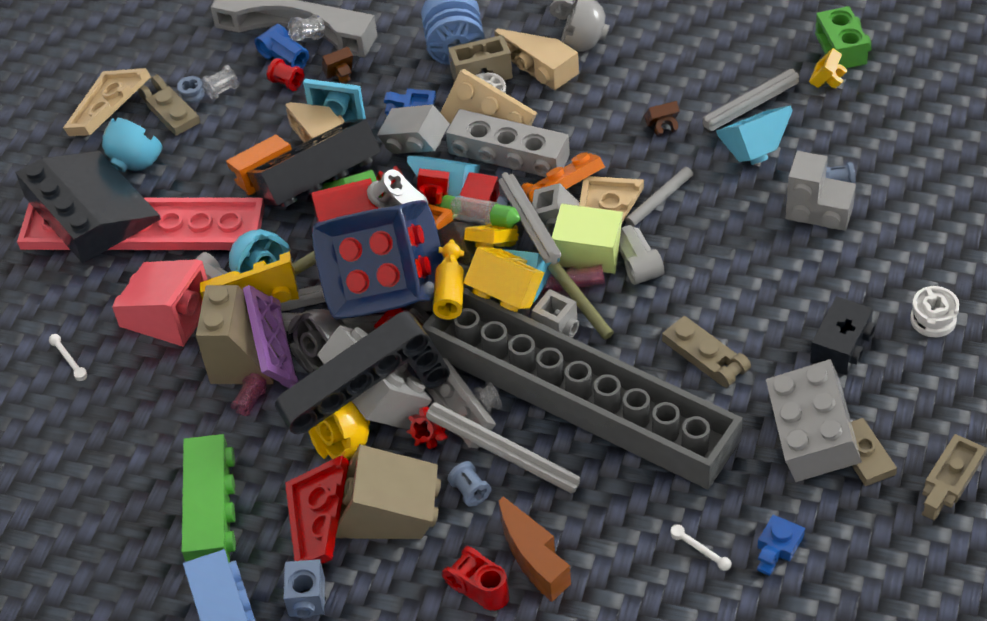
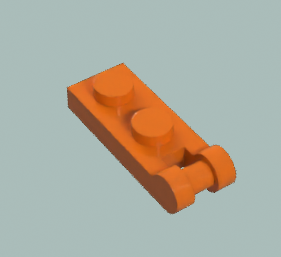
(580, 168)

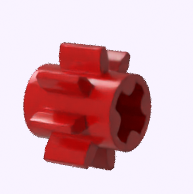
(419, 429)

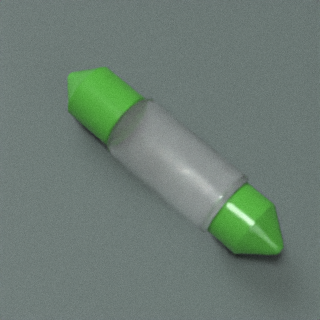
(480, 211)

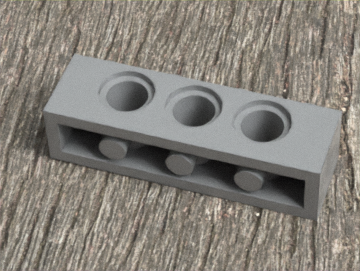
(507, 143)

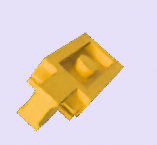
(489, 236)

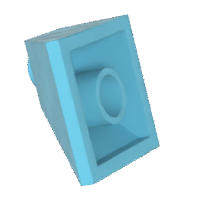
(340, 97)
(756, 135)
(457, 169)

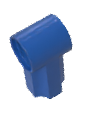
(278, 44)

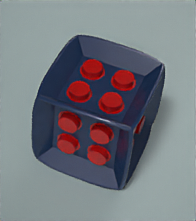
(377, 259)

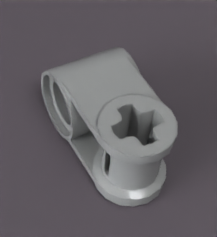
(394, 194)

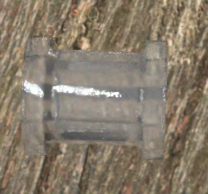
(306, 28)
(220, 82)

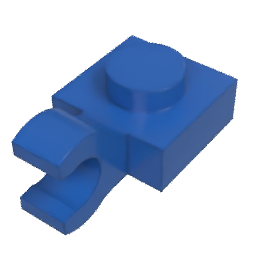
(413, 97)
(778, 541)

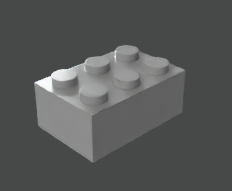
(390, 399)
(813, 421)

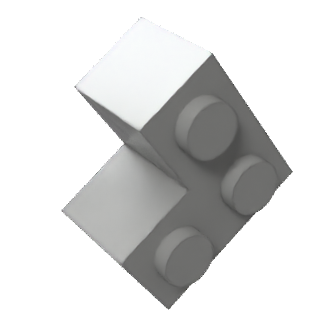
(817, 198)

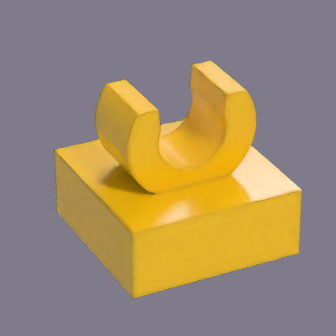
(828, 70)

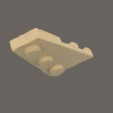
(480, 97)
(104, 99)
(611, 193)

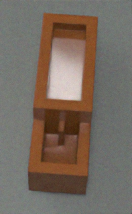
(534, 551)

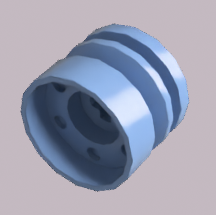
(449, 25)

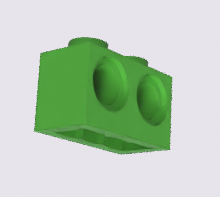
(844, 33)

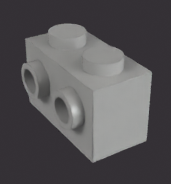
(413, 129)

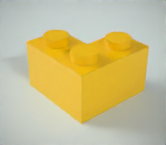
(503, 277)

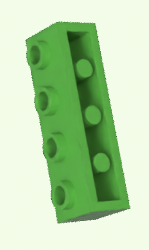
(207, 497)

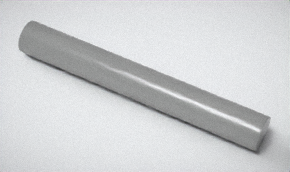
(659, 196)

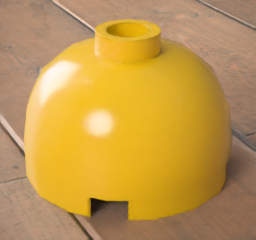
(340, 433)

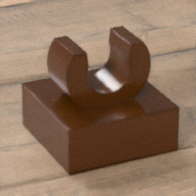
(338, 64)
(663, 114)

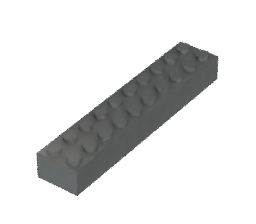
(589, 388)

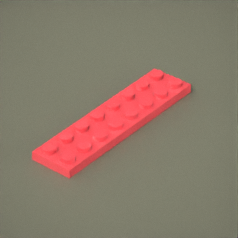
(182, 226)

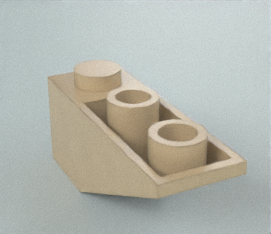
(542, 57)

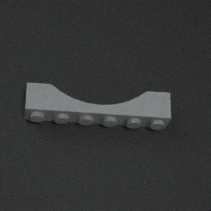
(342, 26)

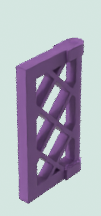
(268, 360)

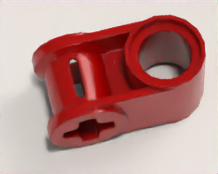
(474, 575)

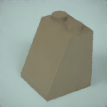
(227, 336)
(388, 496)

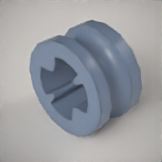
(190, 89)

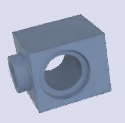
(300, 577)

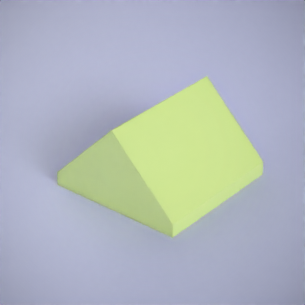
(588, 237)

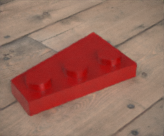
(315, 509)

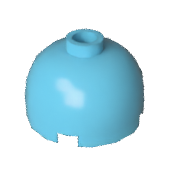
(128, 146)
(256, 247)

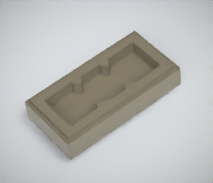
(876, 462)

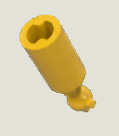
(449, 283)

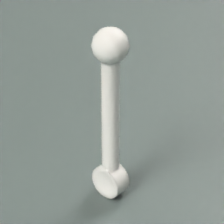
(79, 372)
(677, 533)

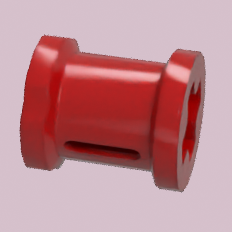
(285, 74)

